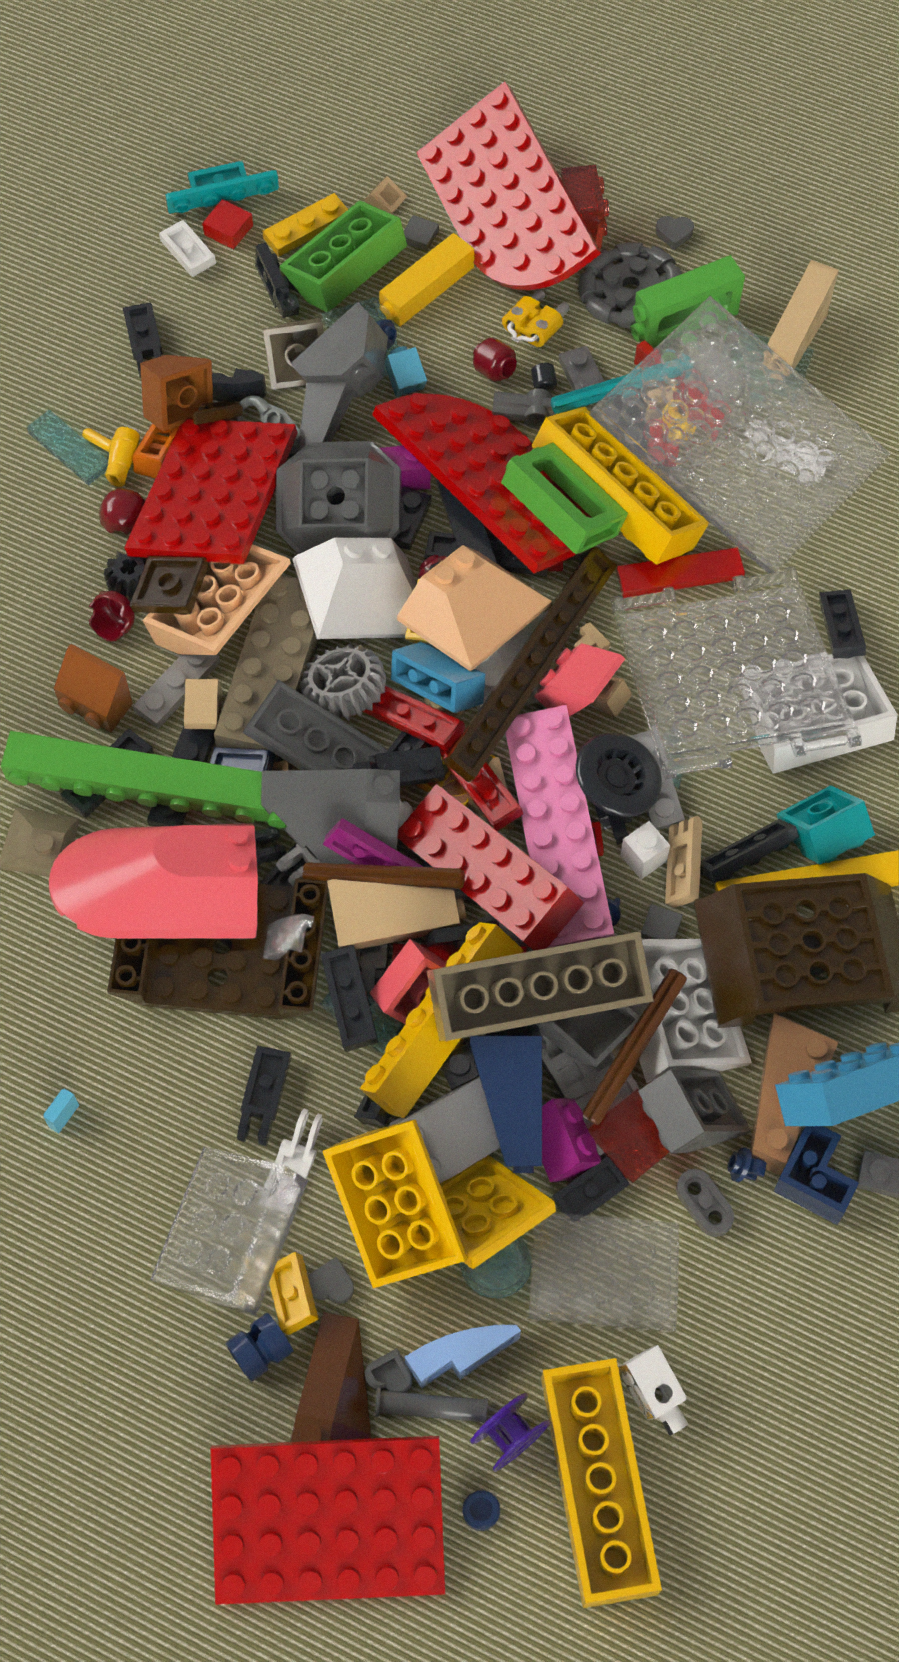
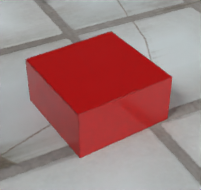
(227, 224)

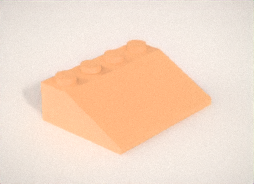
(221, 606)

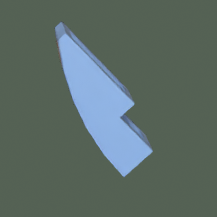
(460, 1351)

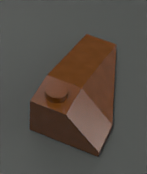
(335, 1385)

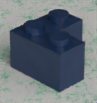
(809, 1179)

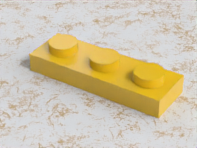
(303, 225)

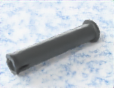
(431, 1406)

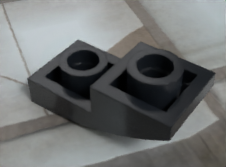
(241, 385)

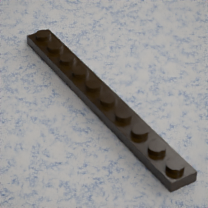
(529, 665)

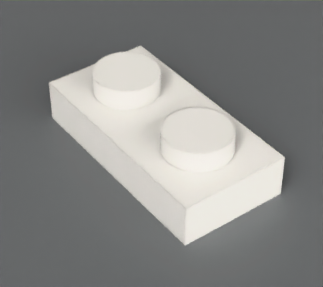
(187, 248)

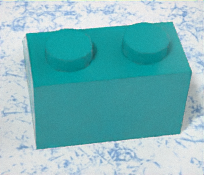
(829, 824)

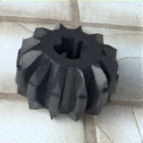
(124, 573)

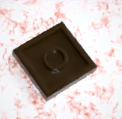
(169, 584)

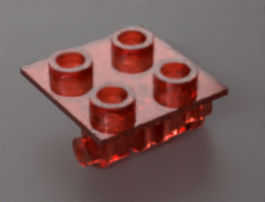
(629, 1137)

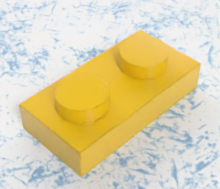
(292, 1294)

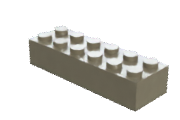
(275, 648)
(539, 986)

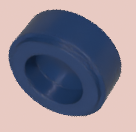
(481, 1510)

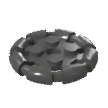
(630, 270)

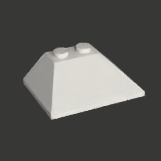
(355, 587)

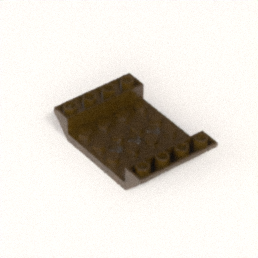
(759, 954)
(177, 970)

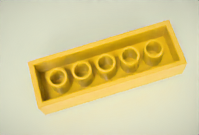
(657, 515)
(600, 1483)

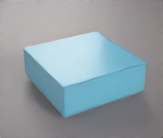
(61, 1110)

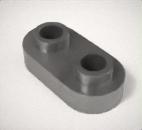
(706, 1203)

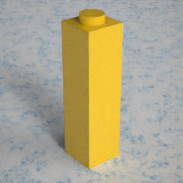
(426, 279)

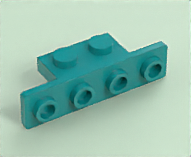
(219, 183)

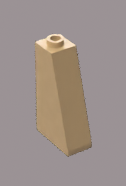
(804, 313)
(389, 913)

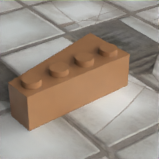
(788, 1050)

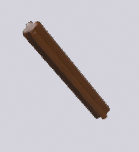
(386, 874)
(634, 1046)

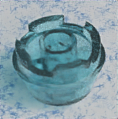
(501, 1273)

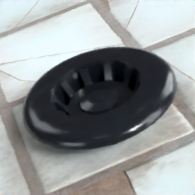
(612, 781)

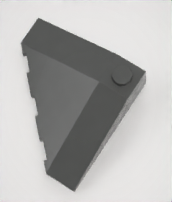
(317, 799)

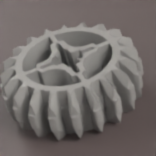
(341, 674)

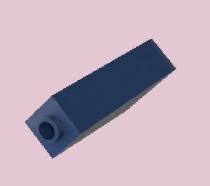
(513, 1091)

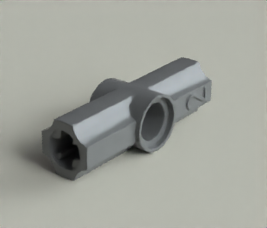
(528, 407)

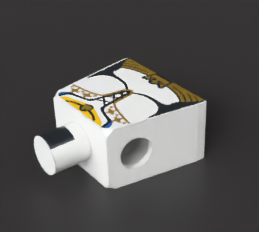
(642, 1377)

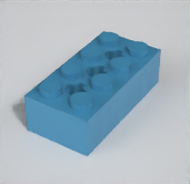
(842, 1088)

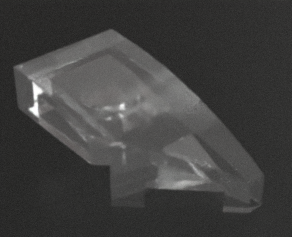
(285, 935)

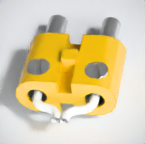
(532, 321)

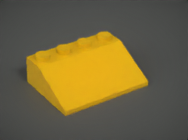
(394, 1203)

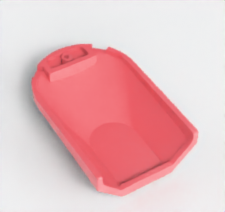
(160, 882)

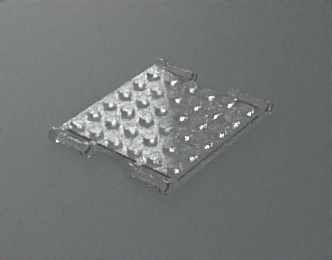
(733, 674)

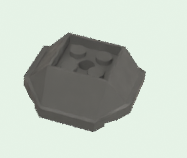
(329, 468)

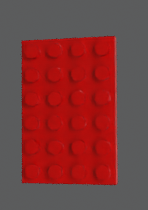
(212, 491)
(327, 1520)

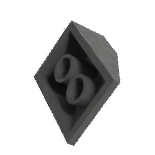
(692, 1110)

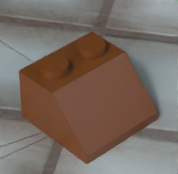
(175, 389)
(92, 689)

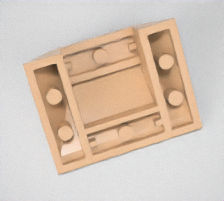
(470, 607)

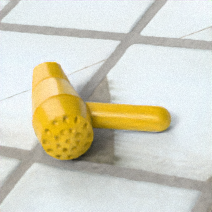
(120, 451)

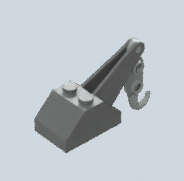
(337, 367)

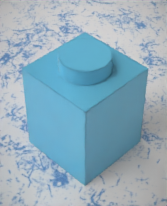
(405, 371)

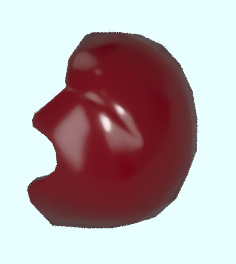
(120, 510)
(111, 615)

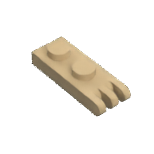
(684, 862)

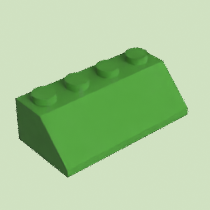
(345, 255)

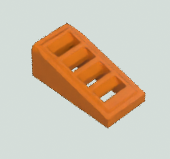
(152, 451)

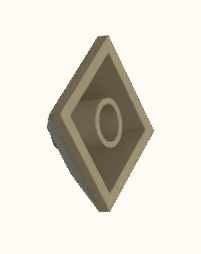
(284, 345)
(36, 841)

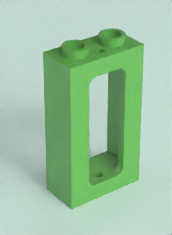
(682, 295)
(553, 508)

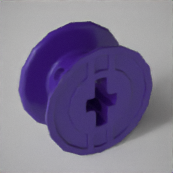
(510, 1431)

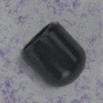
(544, 376)

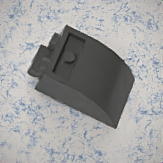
(590, 1035)

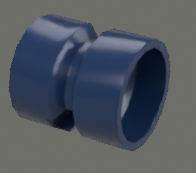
(259, 1347)

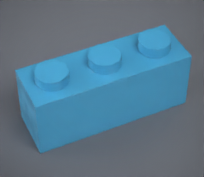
(437, 677)

